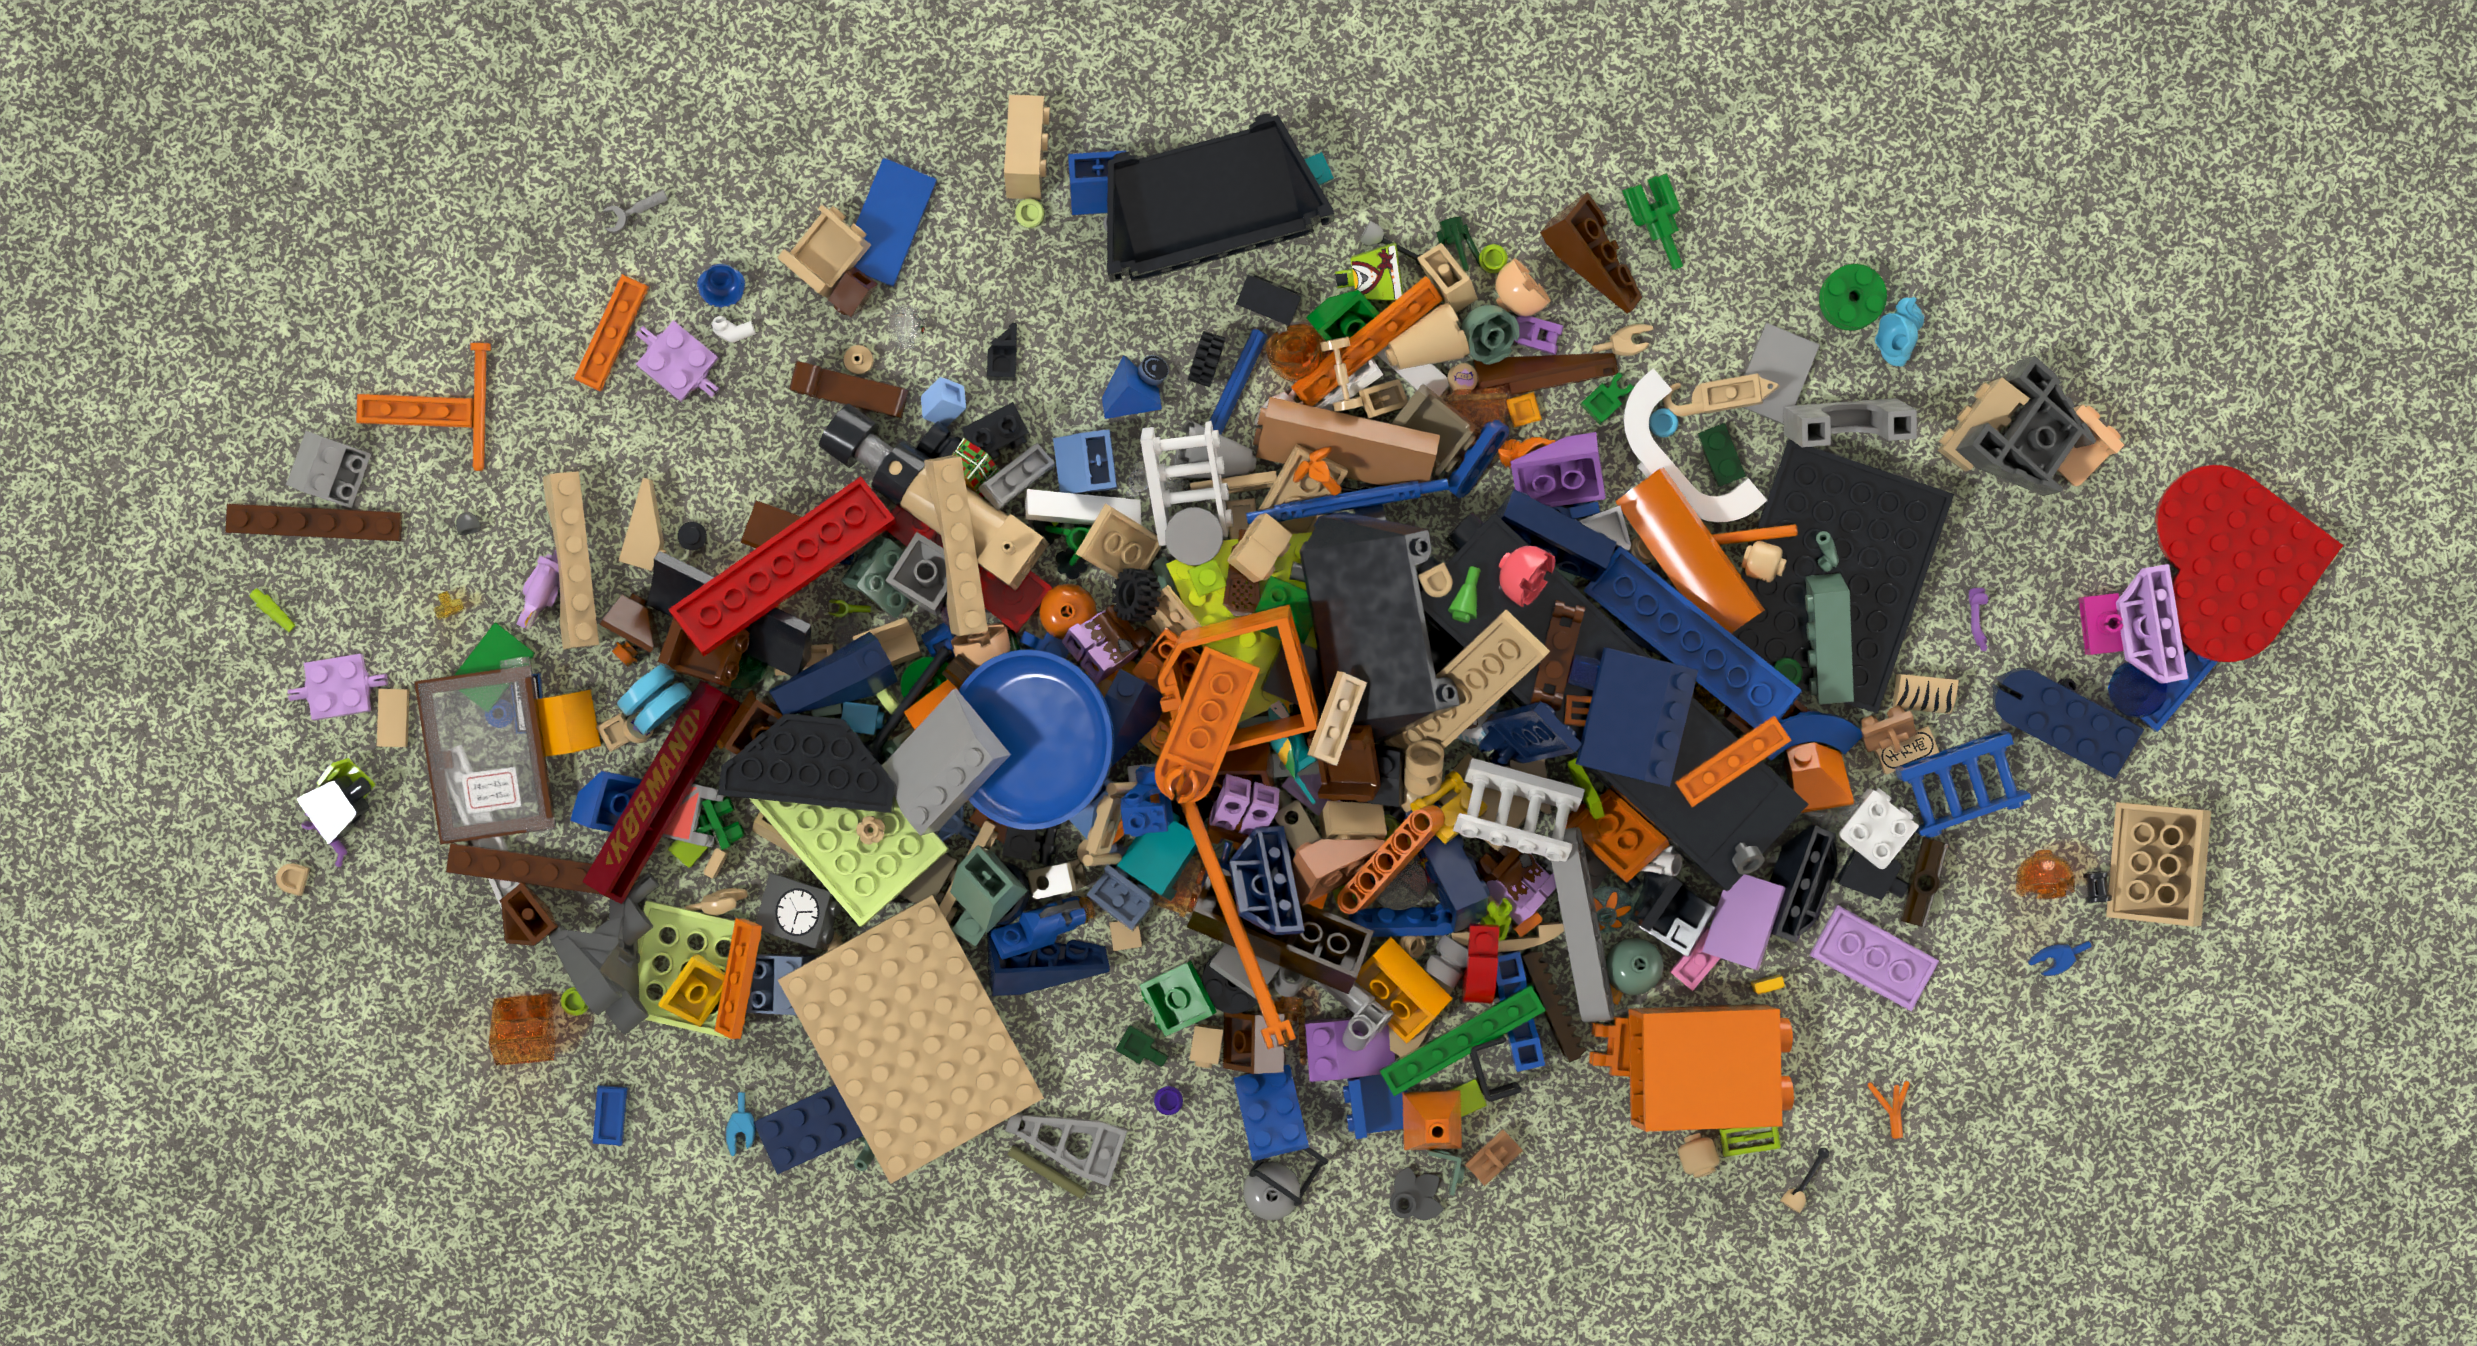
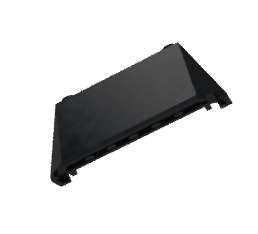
(1209, 201)
(1373, 619)

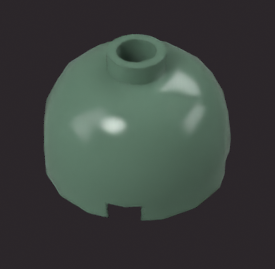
(1490, 333)
(1625, 975)

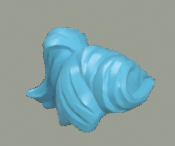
(1899, 332)

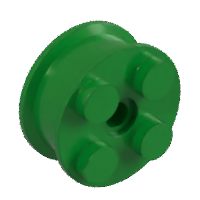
(1869, 293)

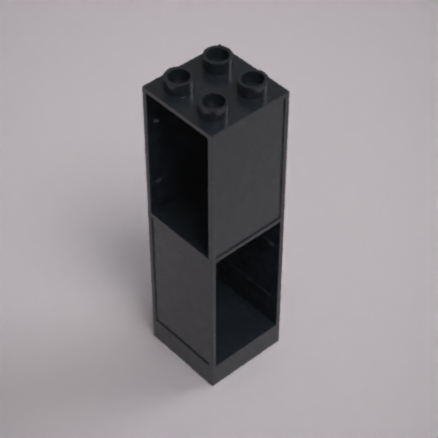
(1746, 810)

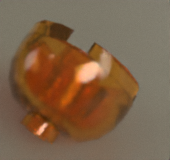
(1295, 352)
(2045, 875)

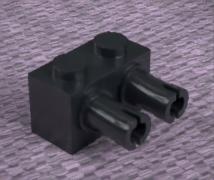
(998, 431)

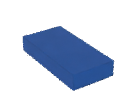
(610, 1115)

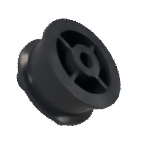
(1223, 994)

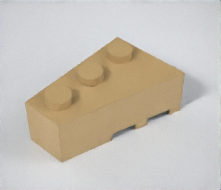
(1994, 405)

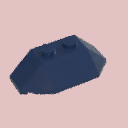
(1266, 883)

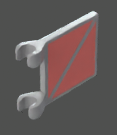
(686, 818)

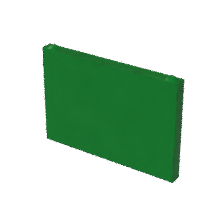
(493, 647)

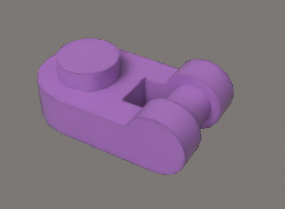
(1529, 331)

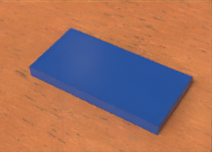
(892, 218)

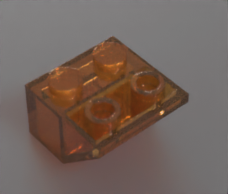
(522, 1030)

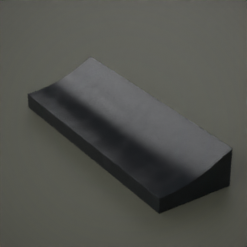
(773, 638)

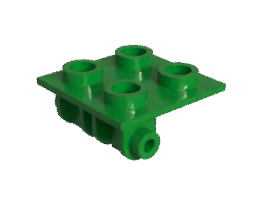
(1281, 593)

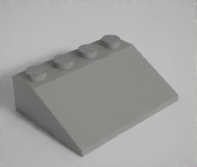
(943, 763)

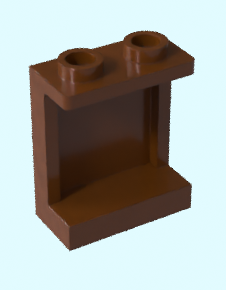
(717, 667)
(1357, 770)

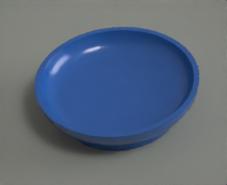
(1054, 730)

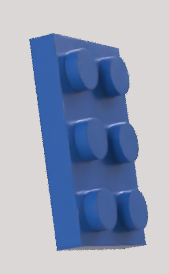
(1271, 1113)

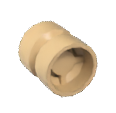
(1424, 767)

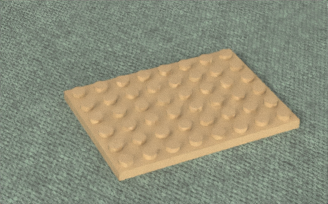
(910, 1038)

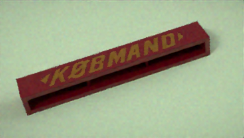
(660, 792)

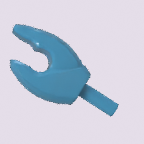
(740, 1122)

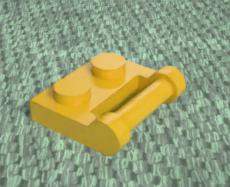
(1451, 810)

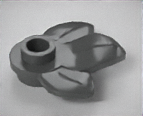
(1419, 1192)

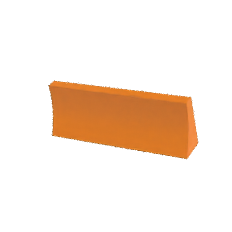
(1688, 551)

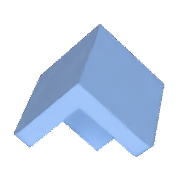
(943, 401)

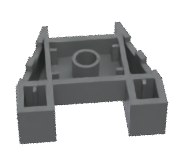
(2037, 437)

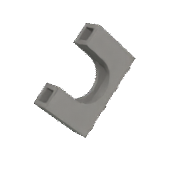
(1814, 423)

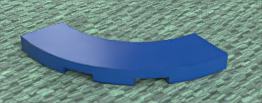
(1819, 727)

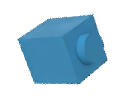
(863, 717)

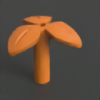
(1318, 470)

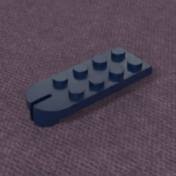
(2066, 720)
(1527, 735)
(807, 1129)

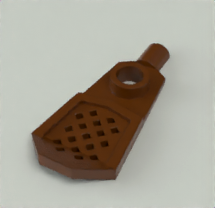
(1232, 578)

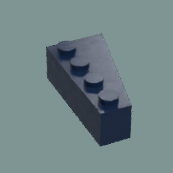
(1574, 545)

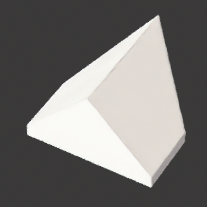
(1611, 524)

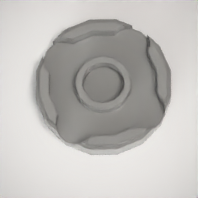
(1194, 536)

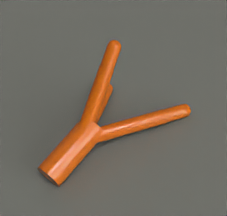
(1895, 1112)

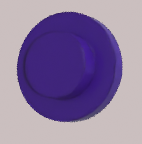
(1168, 1100)

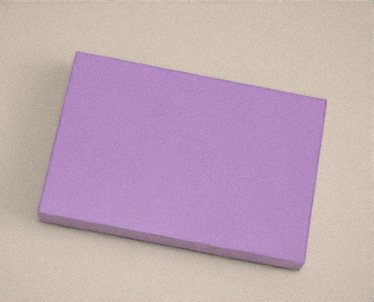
(1744, 921)

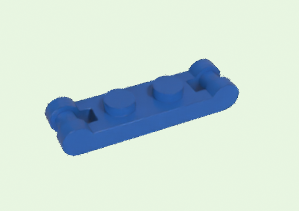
(1408, 922)

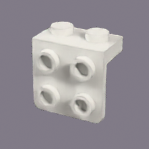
(1878, 828)

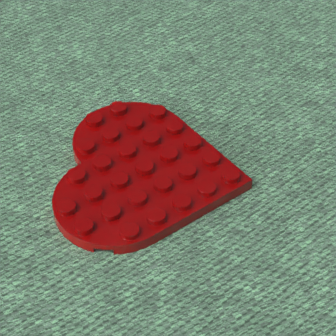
(2238, 559)

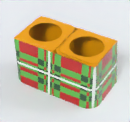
(977, 465)

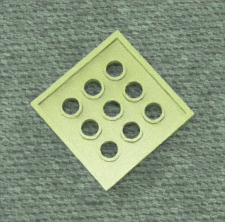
(679, 952)

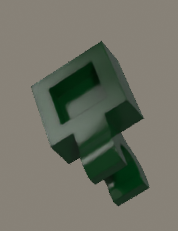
(1137, 1046)

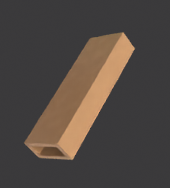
(1366, 447)

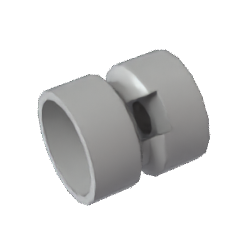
(1448, 961)

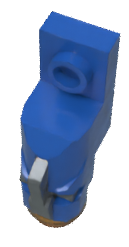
(1042, 925)

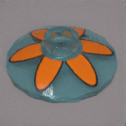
(1612, 907)

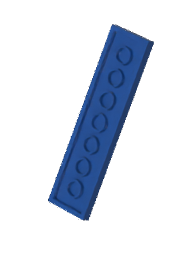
(1692, 639)

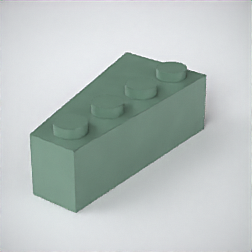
(1830, 638)

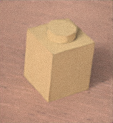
(1206, 1045)

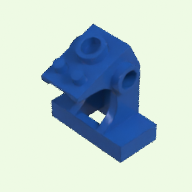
(1138, 812)

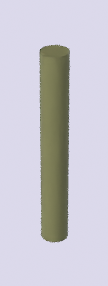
(1047, 1172)

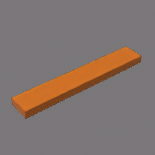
(1370, 340)

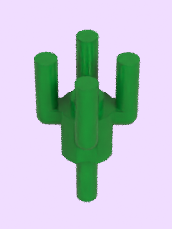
(1657, 215)

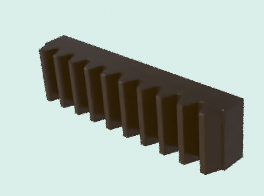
(1553, 1013)

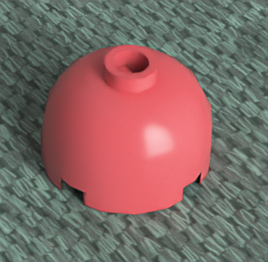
(1524, 573)

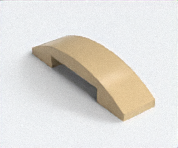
(1545, 933)

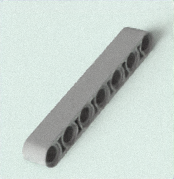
(1583, 931)

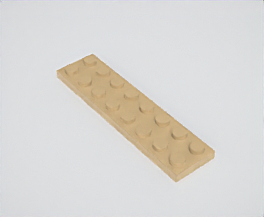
(1482, 676)

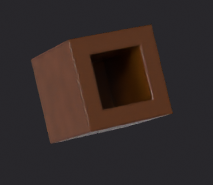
(852, 292)

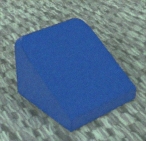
(938, 637)

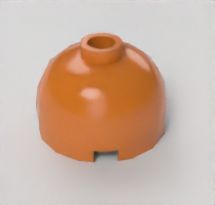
(1066, 595)

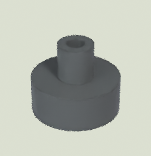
(1747, 858)

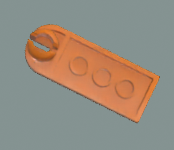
(1204, 725)

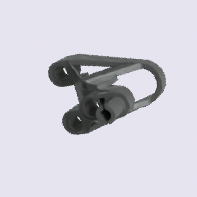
(607, 960)

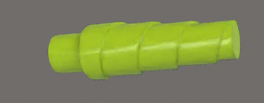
(269, 607)

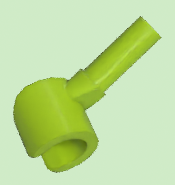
(848, 608)

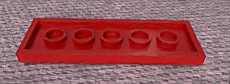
(1002, 601)

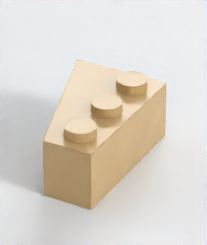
(1025, 146)

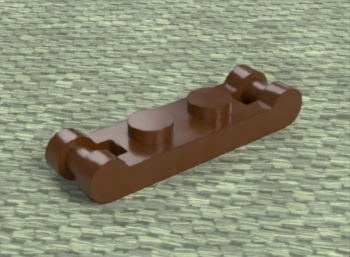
(1557, 663)

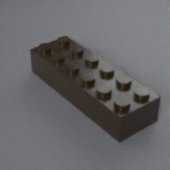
(1326, 951)

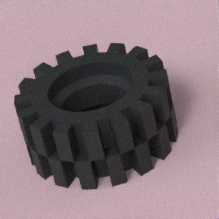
(1206, 358)
(1136, 595)

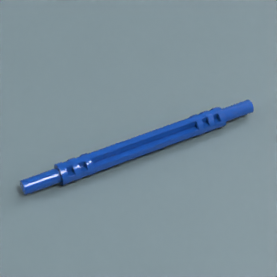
(1351, 500)

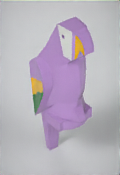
(540, 589)

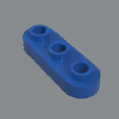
(1478, 458)

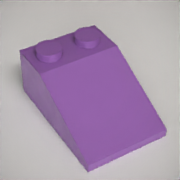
(1562, 472)
(1334, 1061)

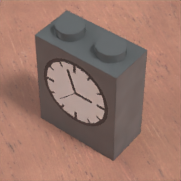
(798, 911)

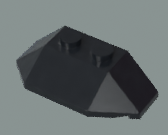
(1806, 871)

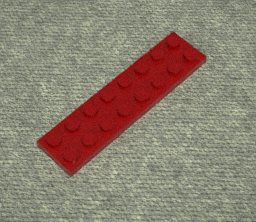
(782, 566)

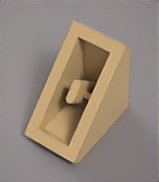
(1383, 399)

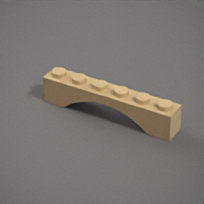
(951, 505)
(576, 591)

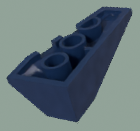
(1044, 966)

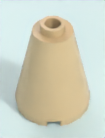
(1429, 341)

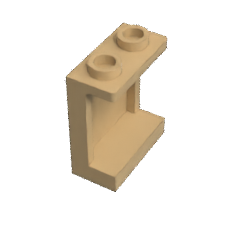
(826, 251)

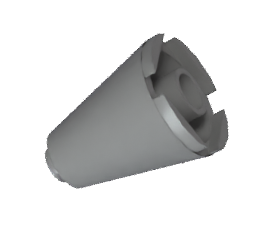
(1236, 457)

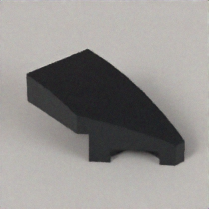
(1003, 356)

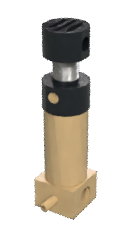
(1001, 540)

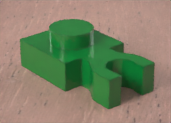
(1605, 400)

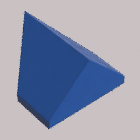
(1129, 393)

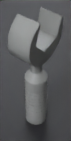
(638, 207)

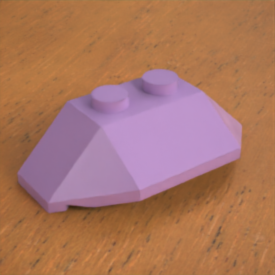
(2152, 625)

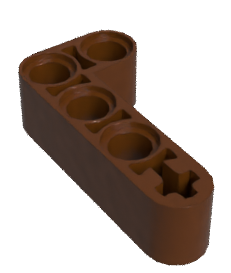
(847, 389)

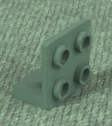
(871, 571)

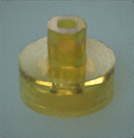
(448, 606)

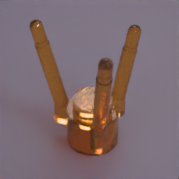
(1292, 1009)

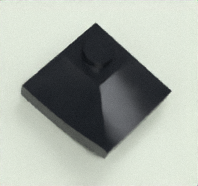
(1391, 772)
(1654, 898)
(1683, 920)

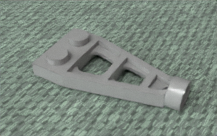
(1103, 1153)

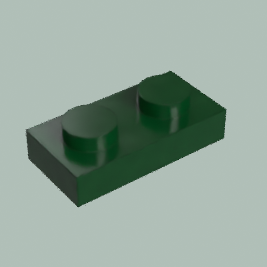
(1721, 455)

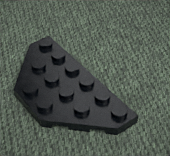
(809, 764)

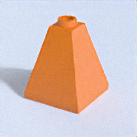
(1427, 1110)

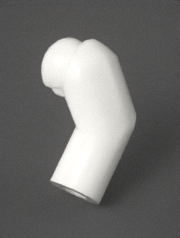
(731, 332)

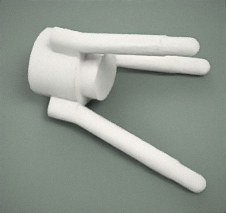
(1666, 863)

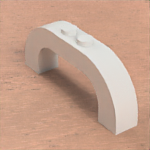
(1639, 405)

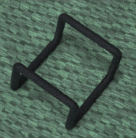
(1480, 1076)
(1297, 1201)

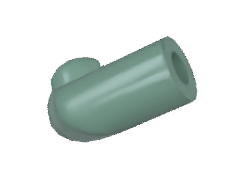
(865, 1156)

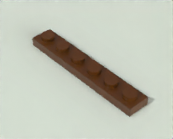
(313, 522)
(518, 867)

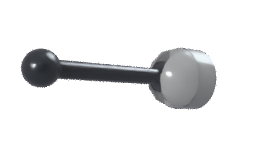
(1374, 235)

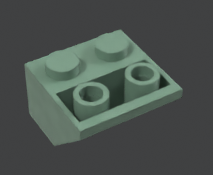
(986, 887)

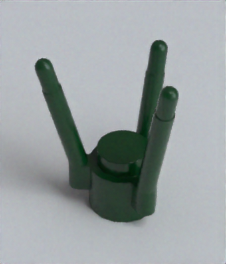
(1454, 232)

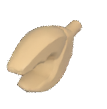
(1621, 341)
(719, 901)

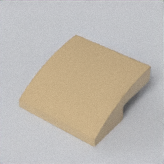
(1171, 614)

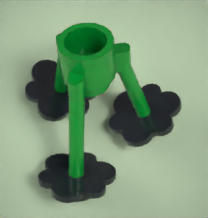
(1068, 561)

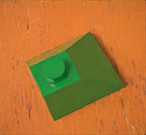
(1342, 315)

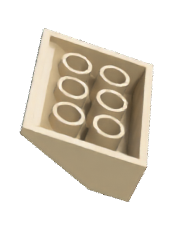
(2158, 864)

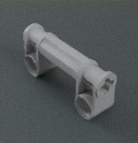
(1369, 1015)

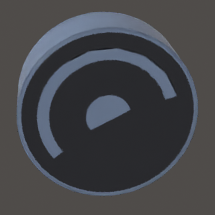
(1153, 370)

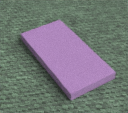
(1874, 957)

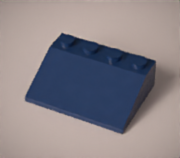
(1637, 717)

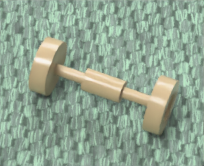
(1341, 374)

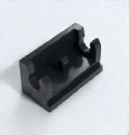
(1269, 299)

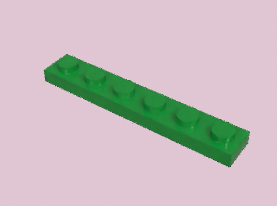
(1459, 1040)

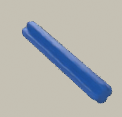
(1238, 379)

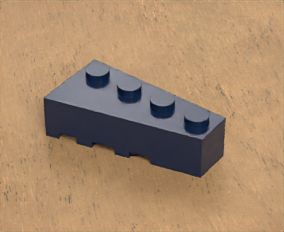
(1457, 880)

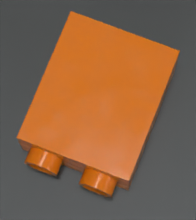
(1708, 1067)

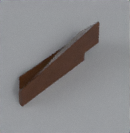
(1537, 373)

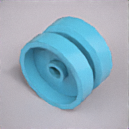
(650, 695)

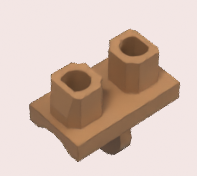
(1889, 731)
(1493, 1157)

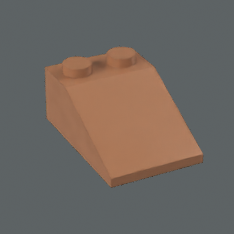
(1329, 865)

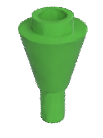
(1465, 603)

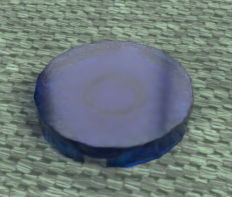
(2136, 692)

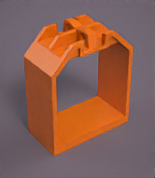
(1173, 686)

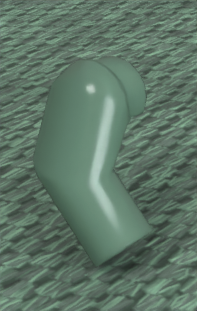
(1828, 548)

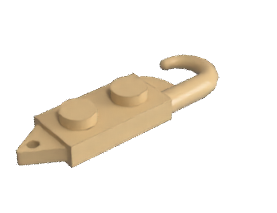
(1723, 395)

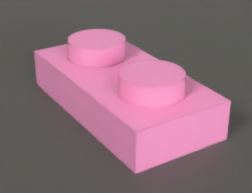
(1694, 968)

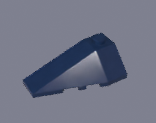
(843, 676)
(1133, 711)

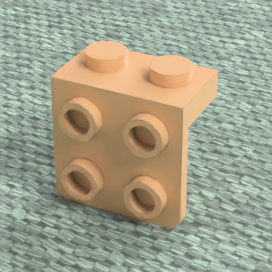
(2085, 460)

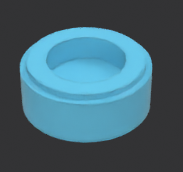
(1663, 423)

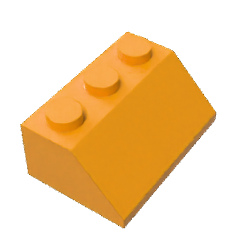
(1403, 988)

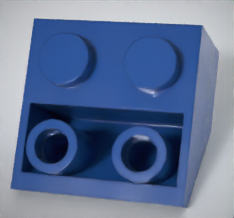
(1089, 181)

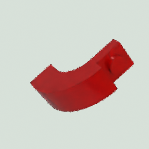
(1482, 964)

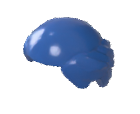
(721, 285)

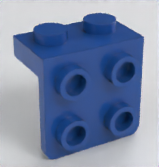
(1372, 1106)

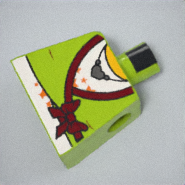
(1374, 274)

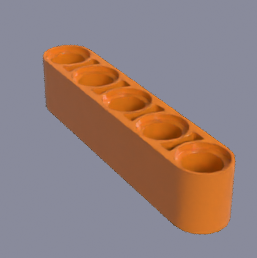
(1400, 852)

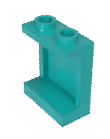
(1160, 857)

